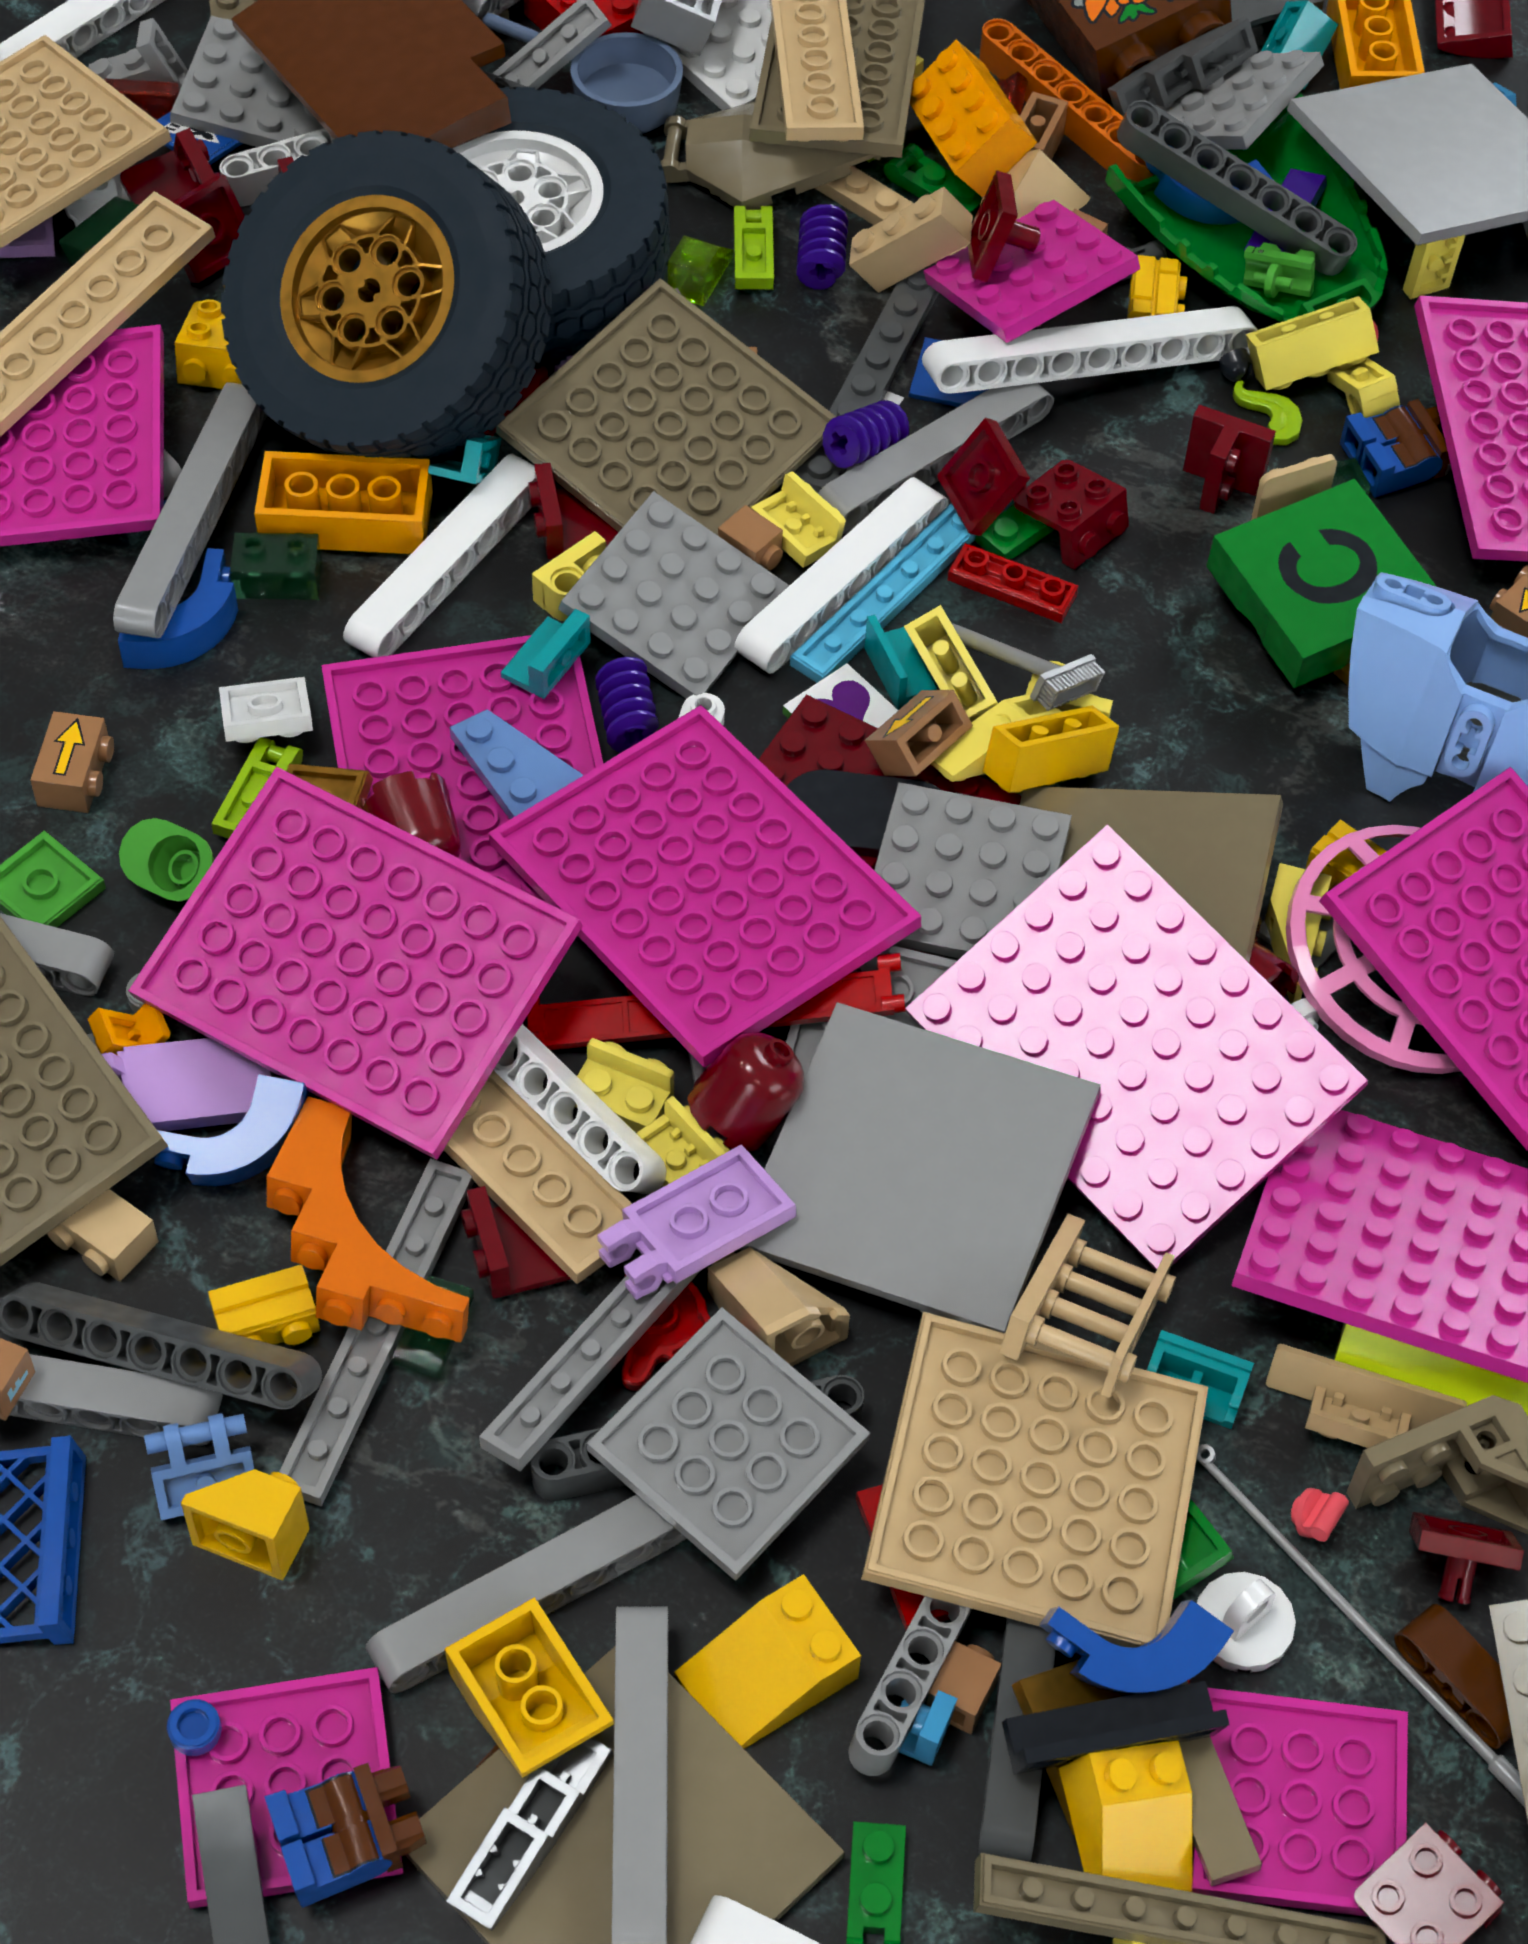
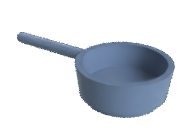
(619, 70)

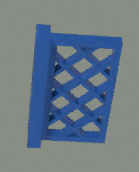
(58, 1538)

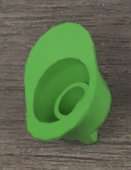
(165, 858)

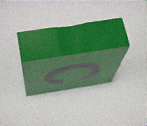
(1306, 573)

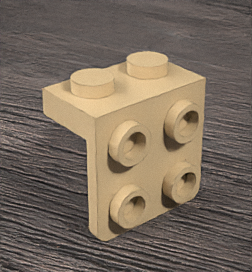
(1293, 483)

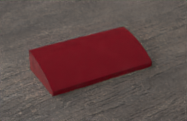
(1474, 28)

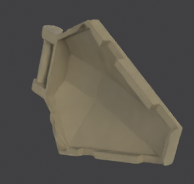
(742, 169)

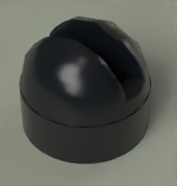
(1236, 365)

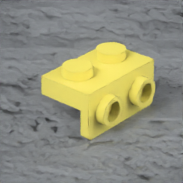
(806, 520)
(680, 1141)

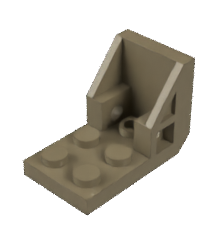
(1485, 1434)

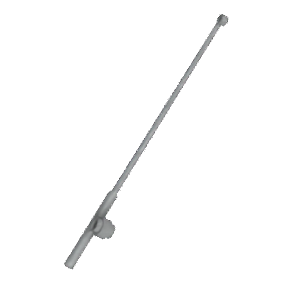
(1497, 1764)

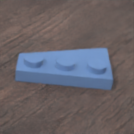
(510, 763)

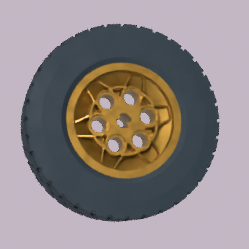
(463, 334)

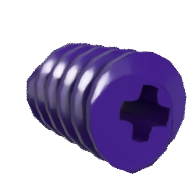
(822, 246)
(864, 433)
(626, 702)

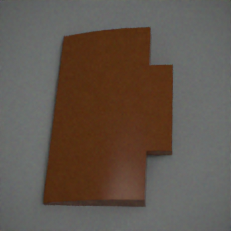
(383, 64)

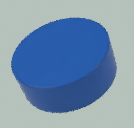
(194, 1727)

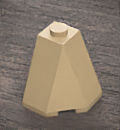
(1040, 180)
(776, 1305)

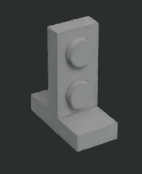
(150, 60)

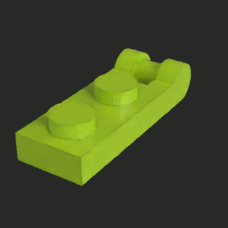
(753, 248)
(251, 781)

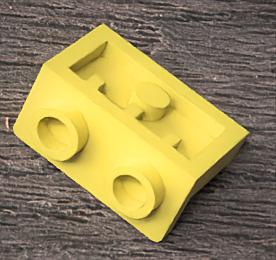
(1432, 266)
(627, 1083)

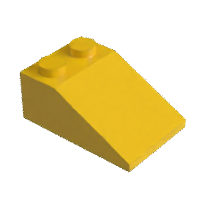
(772, 1663)
(526, 1688)
(1133, 1813)

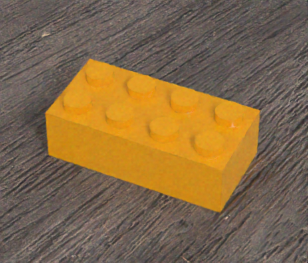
(1374, 41)
(969, 117)
(346, 500)

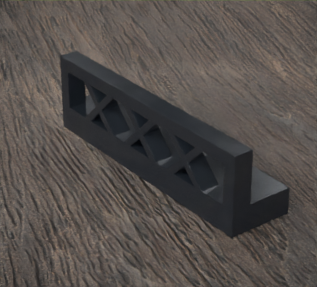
(1133, 1720)

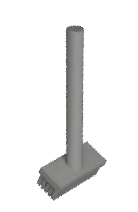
(1055, 682)

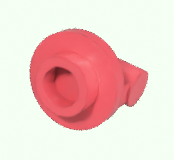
(1317, 1513)

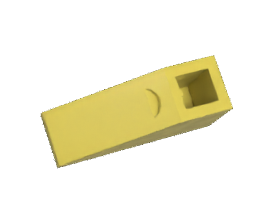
(968, 753)
(1276, 916)

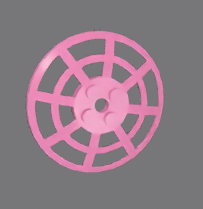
(1354, 970)

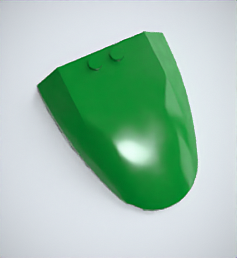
(1218, 250)

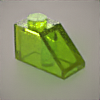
(697, 268)

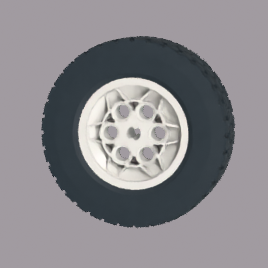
(592, 200)

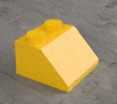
(249, 1520)

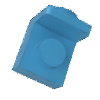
(929, 1728)

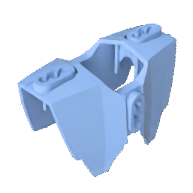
(1411, 693)

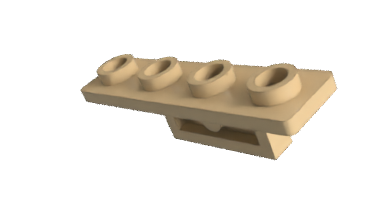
(1354, 1401)

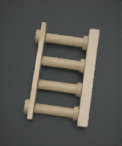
(1056, 1275)

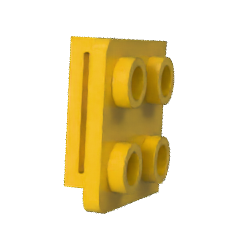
(202, 350)

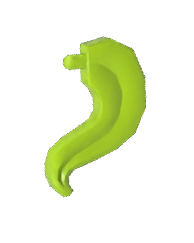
(1282, 411)

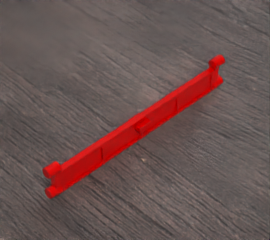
(628, 1020)

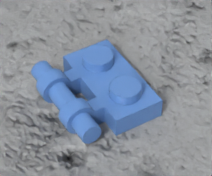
(185, 1476)

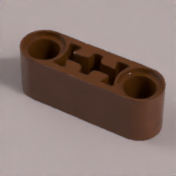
(1458, 1671)

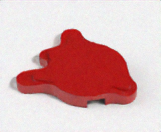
(665, 1337)

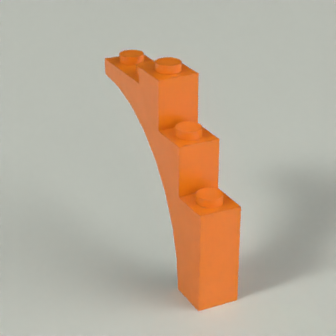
(328, 1236)

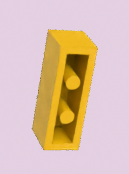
(1050, 749)

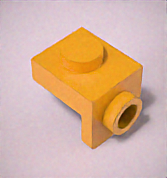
(118, 1029)

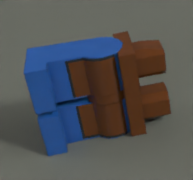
(1399, 445)
(340, 1833)

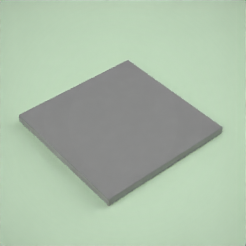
(1429, 149)
(924, 1167)

